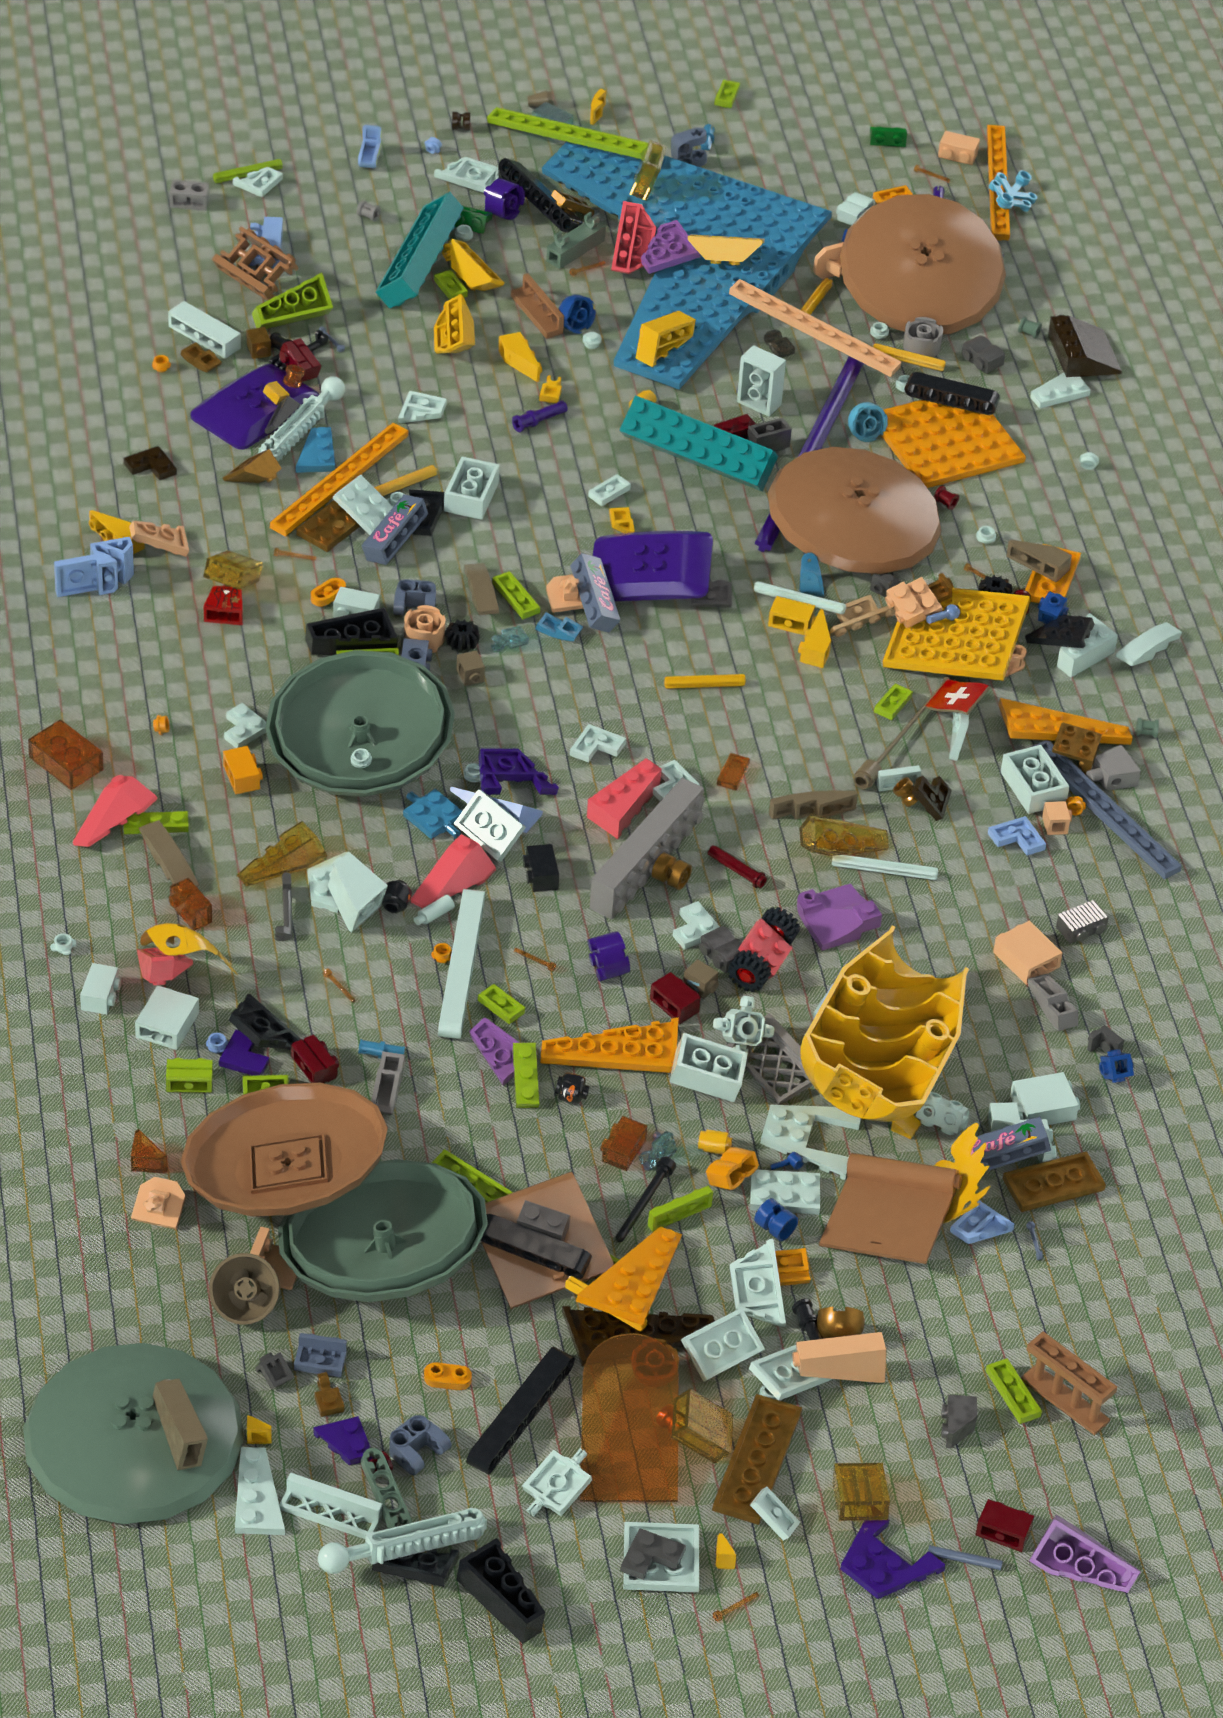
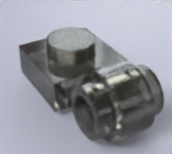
(779, 346)

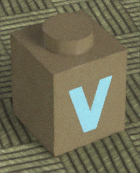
(701, 978)

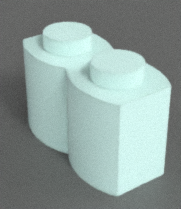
(853, 208)

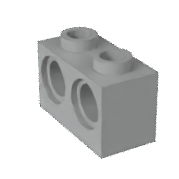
(189, 195)

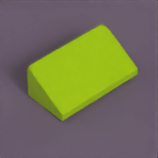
(260, 1082)

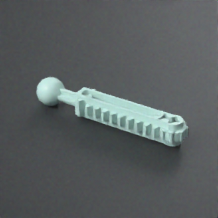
(303, 418)
(406, 1540)

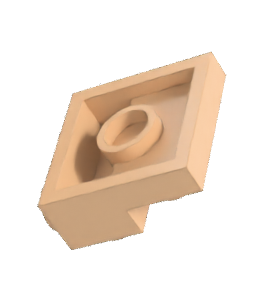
(912, 602)

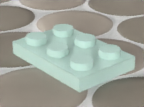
(363, 503)
(489, 825)
(794, 1190)
(722, 1344)
(781, 1376)

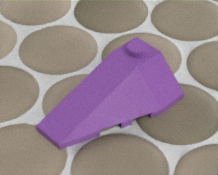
(1076, 1555)

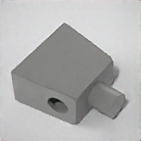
(1115, 769)

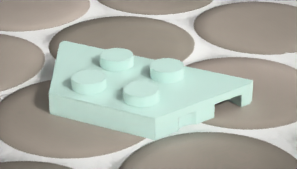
(469, 173)
(318, 884)
(758, 1285)

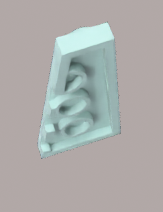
(256, 1496)

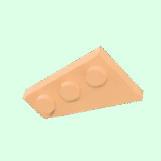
(160, 537)

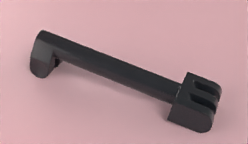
(321, 339)

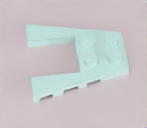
(790, 1128)

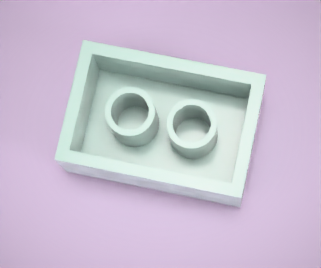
(761, 380)
(471, 488)
(1034, 778)
(708, 1067)

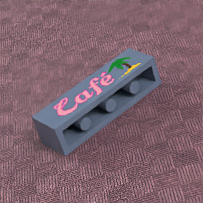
(394, 529)
(595, 593)
(1013, 1143)

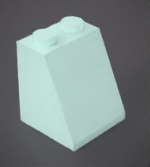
(355, 890)

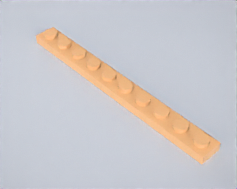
(815, 328)

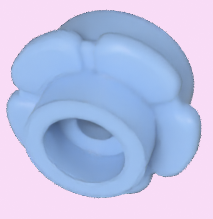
(433, 145)
(216, 1043)

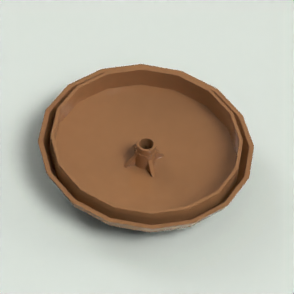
(922, 261)
(855, 510)

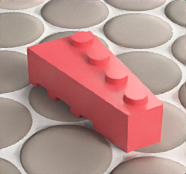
(623, 798)

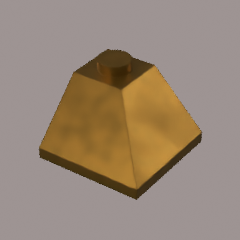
(255, 469)

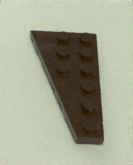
(592, 1327)

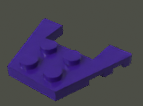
(510, 765)
(880, 1568)

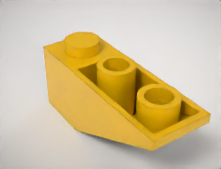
(517, 354)
(112, 528)
(817, 642)

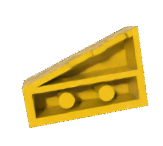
(662, 335)

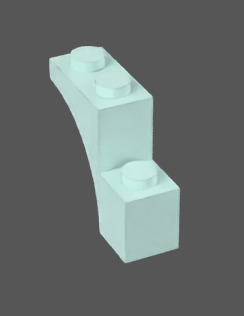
(1007, 1114)

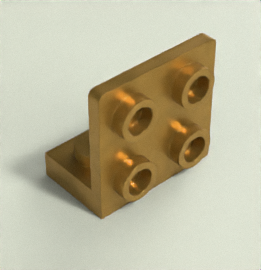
(1077, 744)

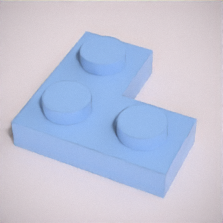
(1018, 831)

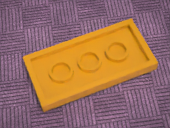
(1039, 585)

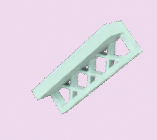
(334, 1502)

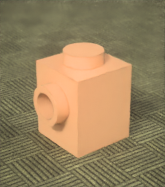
(1056, 818)

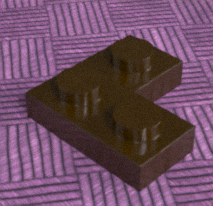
(151, 459)
(932, 796)

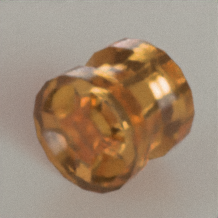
(293, 376)

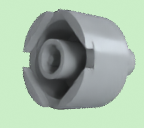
(923, 337)

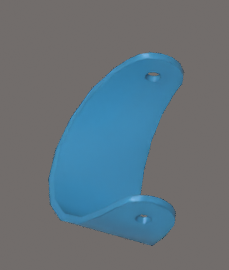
(810, 576)

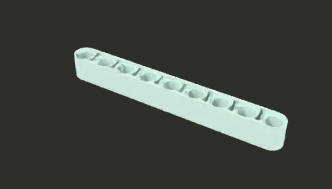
(461, 964)

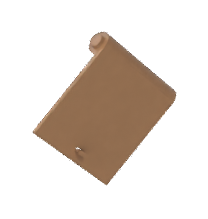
(891, 1208)
(525, 1280)

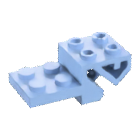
(100, 571)

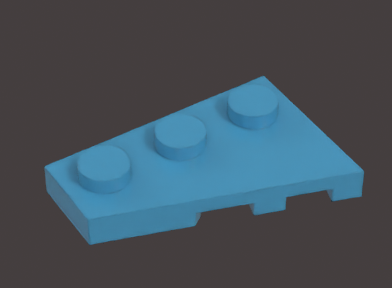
(317, 452)

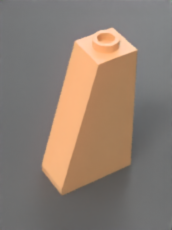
(843, 1358)

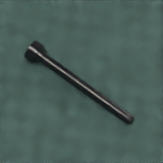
(664, 1168)

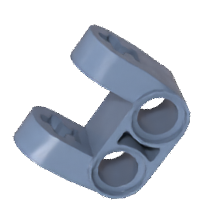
(683, 144)
(413, 594)
(412, 1437)

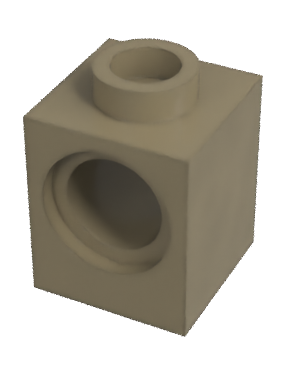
(470, 668)

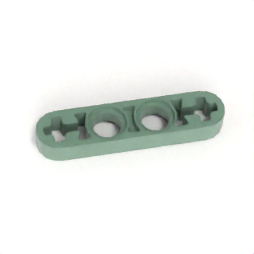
(389, 1492)

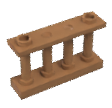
(1076, 1372)

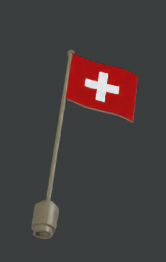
(949, 697)

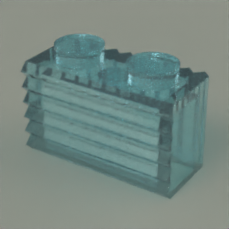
(552, 113)

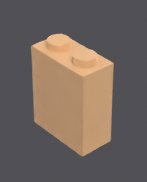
(1027, 951)

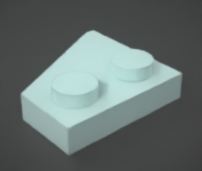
(259, 181)

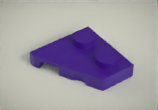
(345, 1439)

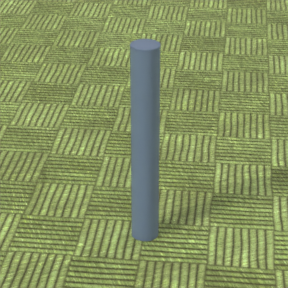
(965, 1557)

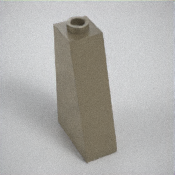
(180, 1424)

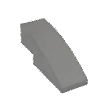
(1053, 1002)
(388, 1081)

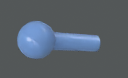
(950, 612)

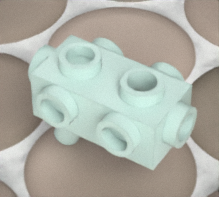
(946, 1114)

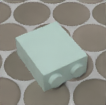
(167, 1017)
(1046, 1097)

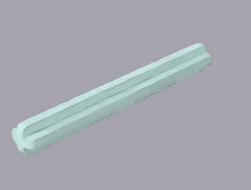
(820, 603)
(884, 866)

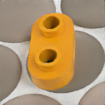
(326, 592)
(447, 1376)

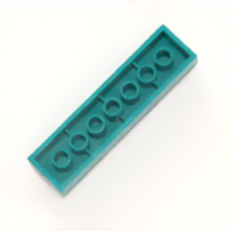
(419, 250)
(699, 443)

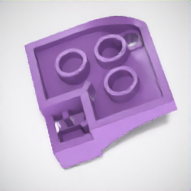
(837, 915)

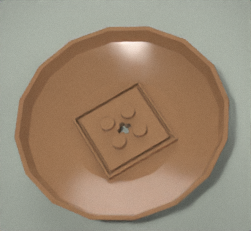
(317, 1129)

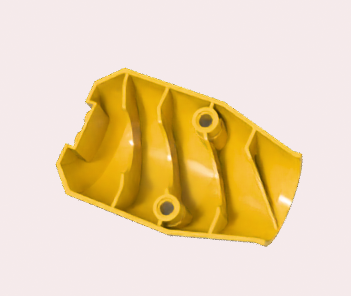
(883, 1034)

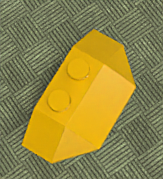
(725, 248)
(472, 268)
(454, 327)

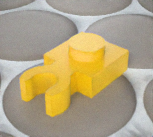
(551, 390)

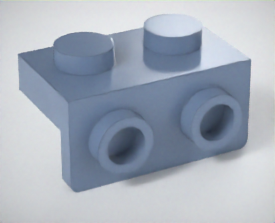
(321, 1354)

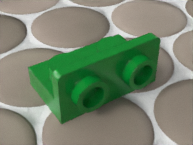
(888, 136)
(474, 218)

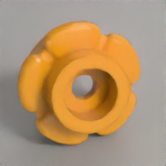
(161, 363)
(161, 724)
(1075, 809)
(442, 953)

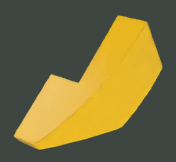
(621, 519)

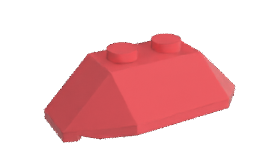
(633, 238)
(158, 967)

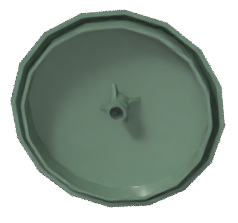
(357, 703)
(389, 1235)
(102, 1442)

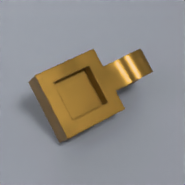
(327, 1398)

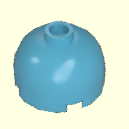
(867, 421)

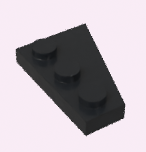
(434, 503)
(423, 1567)

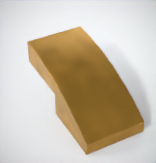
(199, 358)

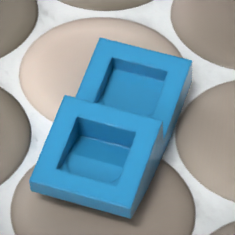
(554, 627)

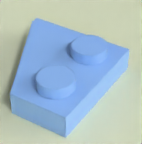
(981, 1224)

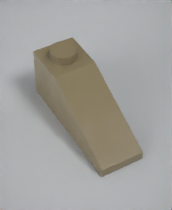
(1040, 558)

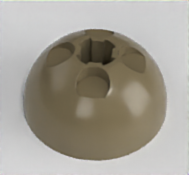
(231, 1287)

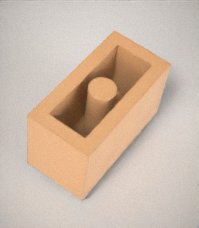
(958, 147)

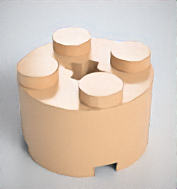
(425, 624)

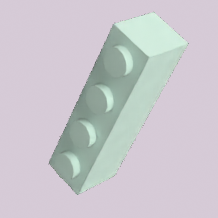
(204, 329)

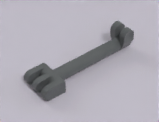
(285, 932)

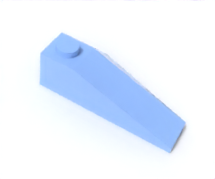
(526, 815)

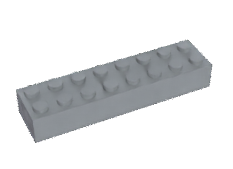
(635, 858)

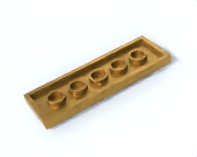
(757, 1457)

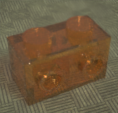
(190, 904)

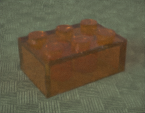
(65, 754)

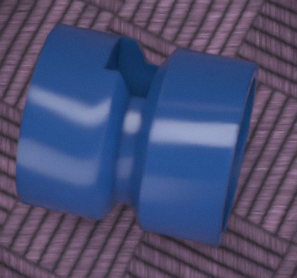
(774, 1218)

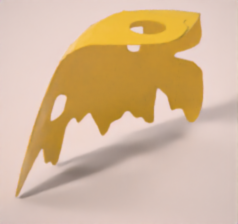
(189, 940)
(970, 1169)

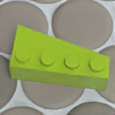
(294, 305)

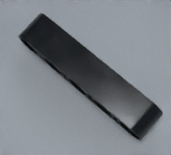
(952, 393)
(536, 1246)

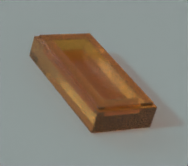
(733, 771)

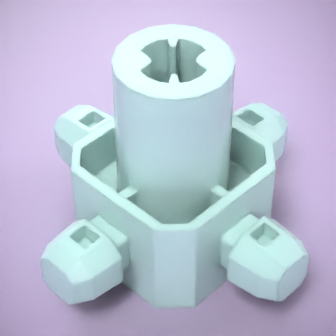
(744, 1025)

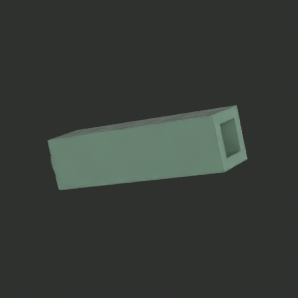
(576, 242)

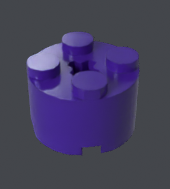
(504, 198)
(608, 955)

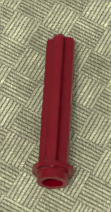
(737, 866)

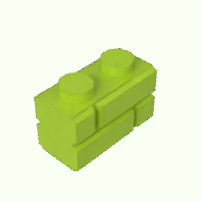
(189, 1075)

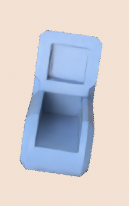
(370, 146)

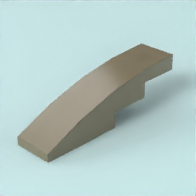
(481, 589)
(814, 803)
(167, 853)

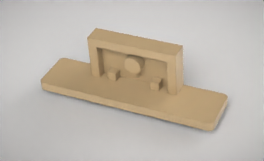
(859, 613)

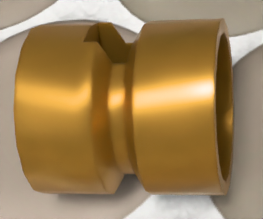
(674, 872)

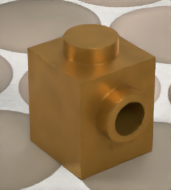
(258, 342)

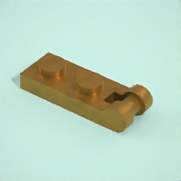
(572, 203)

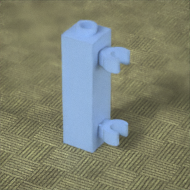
(272, 231)

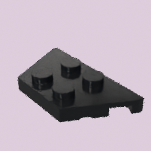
(1063, 631)
(261, 1025)

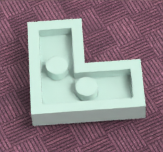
(247, 726)
(596, 739)
(671, 774)
(698, 923)

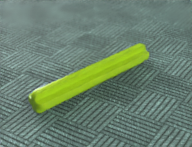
(241, 172)

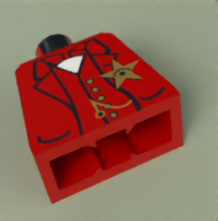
(224, 606)

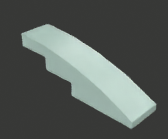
(1148, 643)

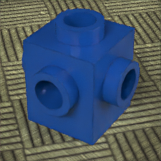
(1052, 607)
(1116, 1065)

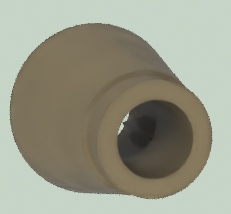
(539, 98)

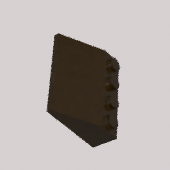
(1081, 348)

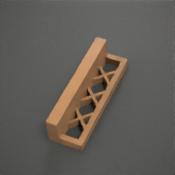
(539, 307)

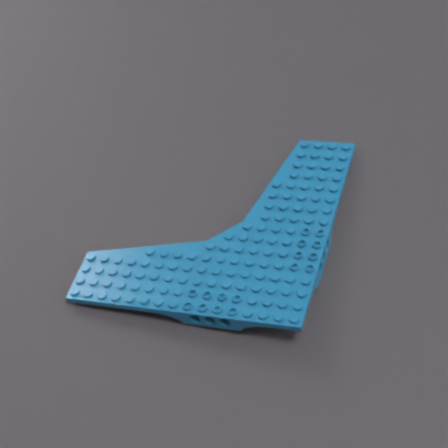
(703, 206)

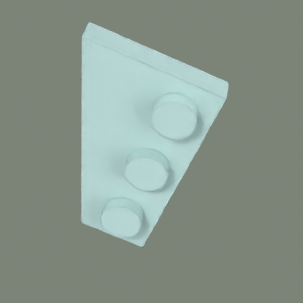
(1059, 390)

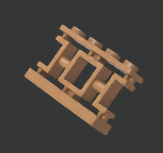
(248, 276)

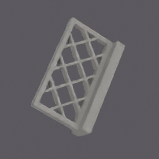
(791, 1050)

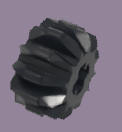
(995, 584)
(462, 635)

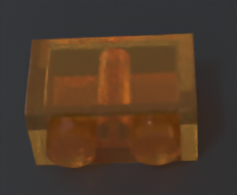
(623, 1143)

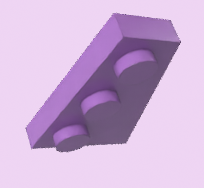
(496, 1048)

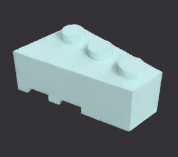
(1098, 646)

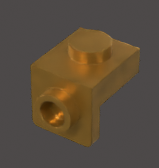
(942, 588)

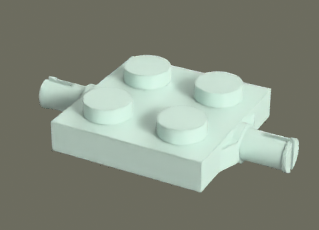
(557, 1482)

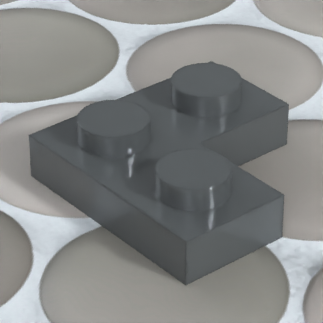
(649, 1548)

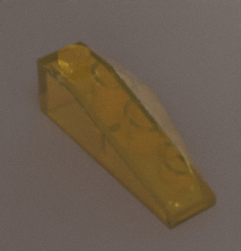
(840, 837)
(293, 853)

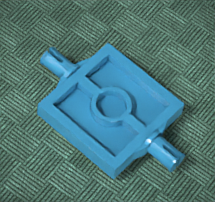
(432, 814)

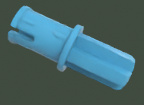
(710, 137)

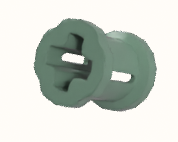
(1029, 327)
(1147, 727)

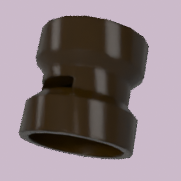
(456, 121)

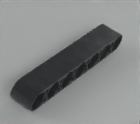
(539, 195)
(520, 1410)

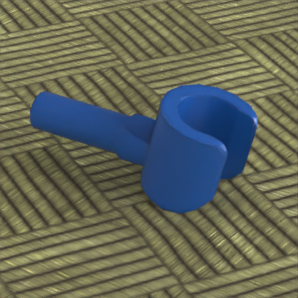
(793, 1159)

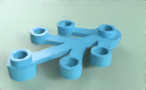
(1006, 199)

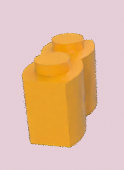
(732, 1168)

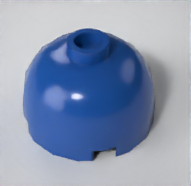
(577, 313)

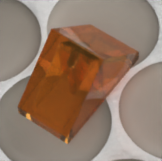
(147, 1156)

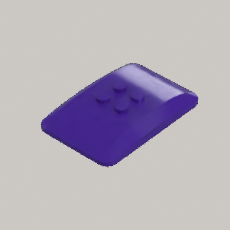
(242, 410)
(656, 564)

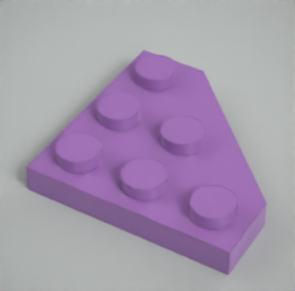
(668, 248)

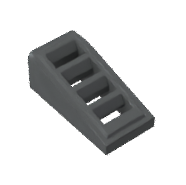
(282, 412)

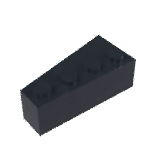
(351, 632)
(501, 1590)

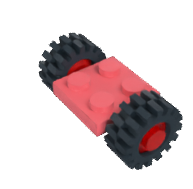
(764, 949)

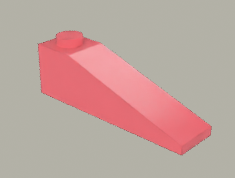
(116, 803)
(457, 869)

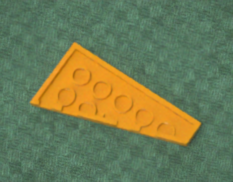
(1040, 723)
(624, 1048)
(635, 1279)

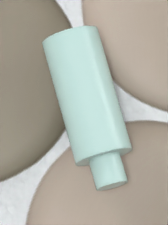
(434, 910)

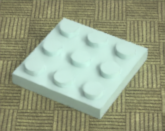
(661, 1577)

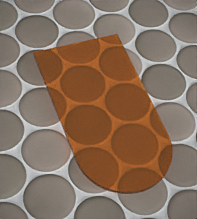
(629, 1421)

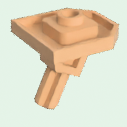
(827, 262)
(564, 594)
(159, 1203)

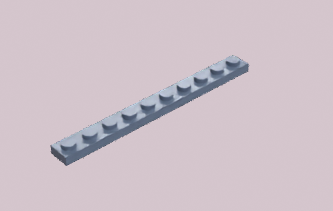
(1114, 816)

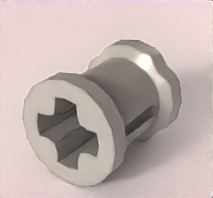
(368, 210)

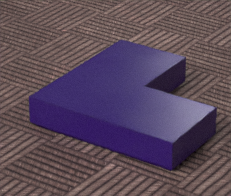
(239, 1057)

